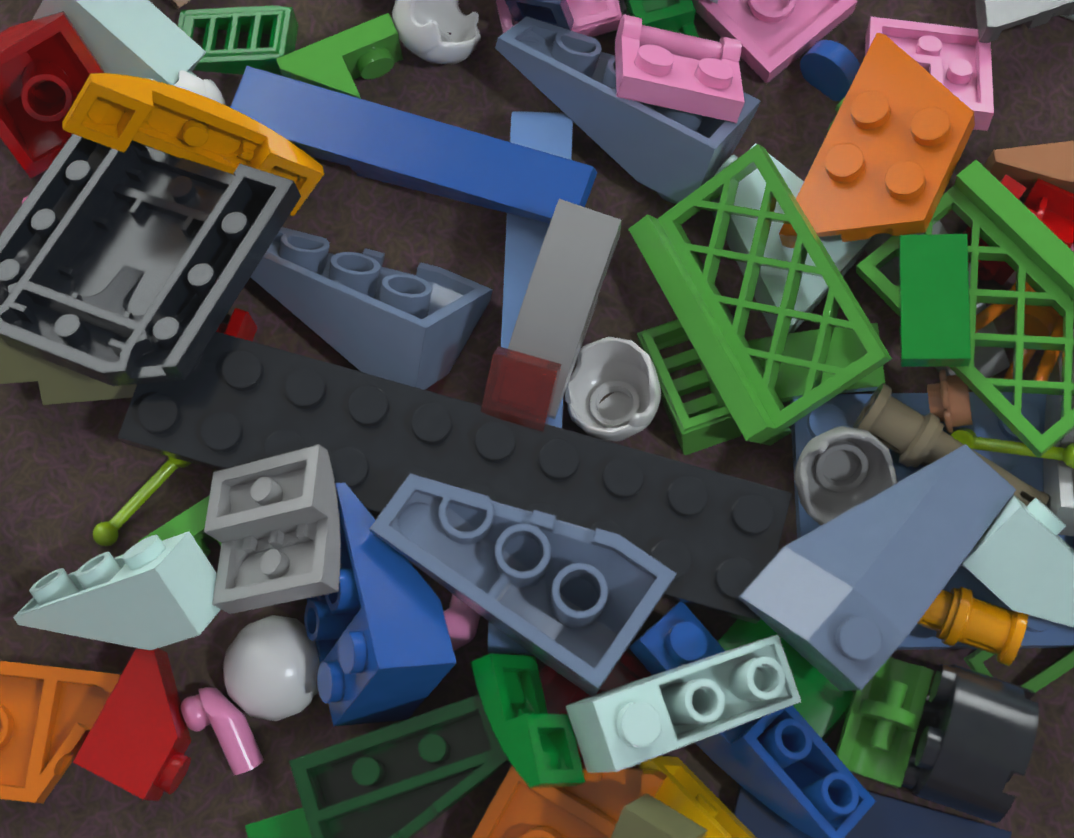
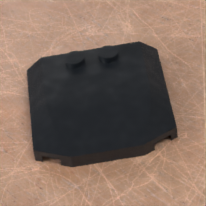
(133, 259)

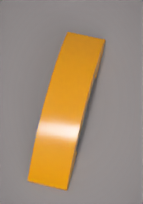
(185, 125)

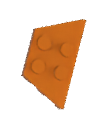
(885, 151)
(44, 724)
(565, 812)

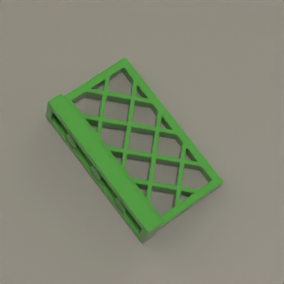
(1038, 259)
(720, 336)

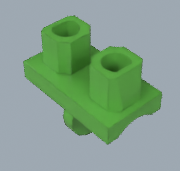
(884, 722)

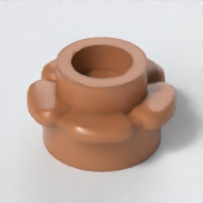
(950, 401)

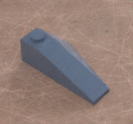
(653, 143)
(374, 315)
(873, 572)
(543, 582)

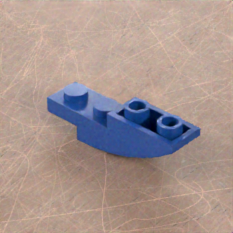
(771, 756)

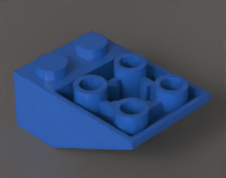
(381, 633)

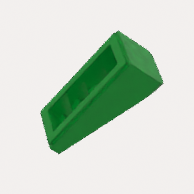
(272, 20)

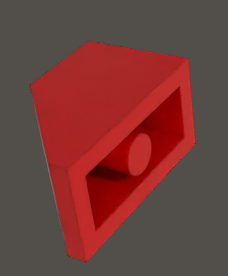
(140, 730)

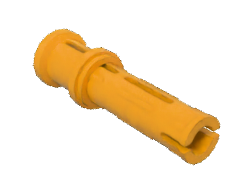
(976, 623)

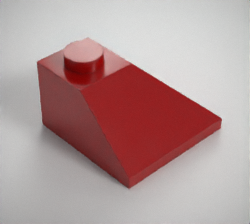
(40, 78)

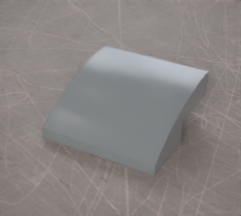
(275, 530)

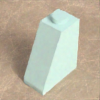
(130, 37)
(773, 280)

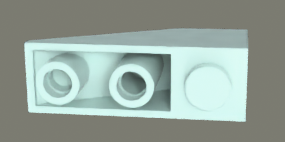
(1027, 561)
(135, 600)
(682, 705)

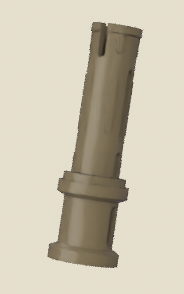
(921, 438)

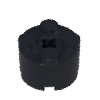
(972, 742)

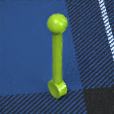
(969, 438)
(107, 532)

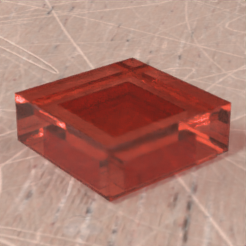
(520, 388)

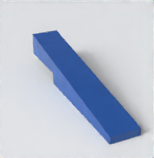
(412, 148)

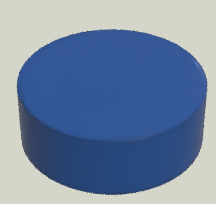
(830, 68)

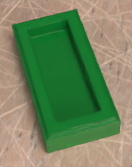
(934, 300)

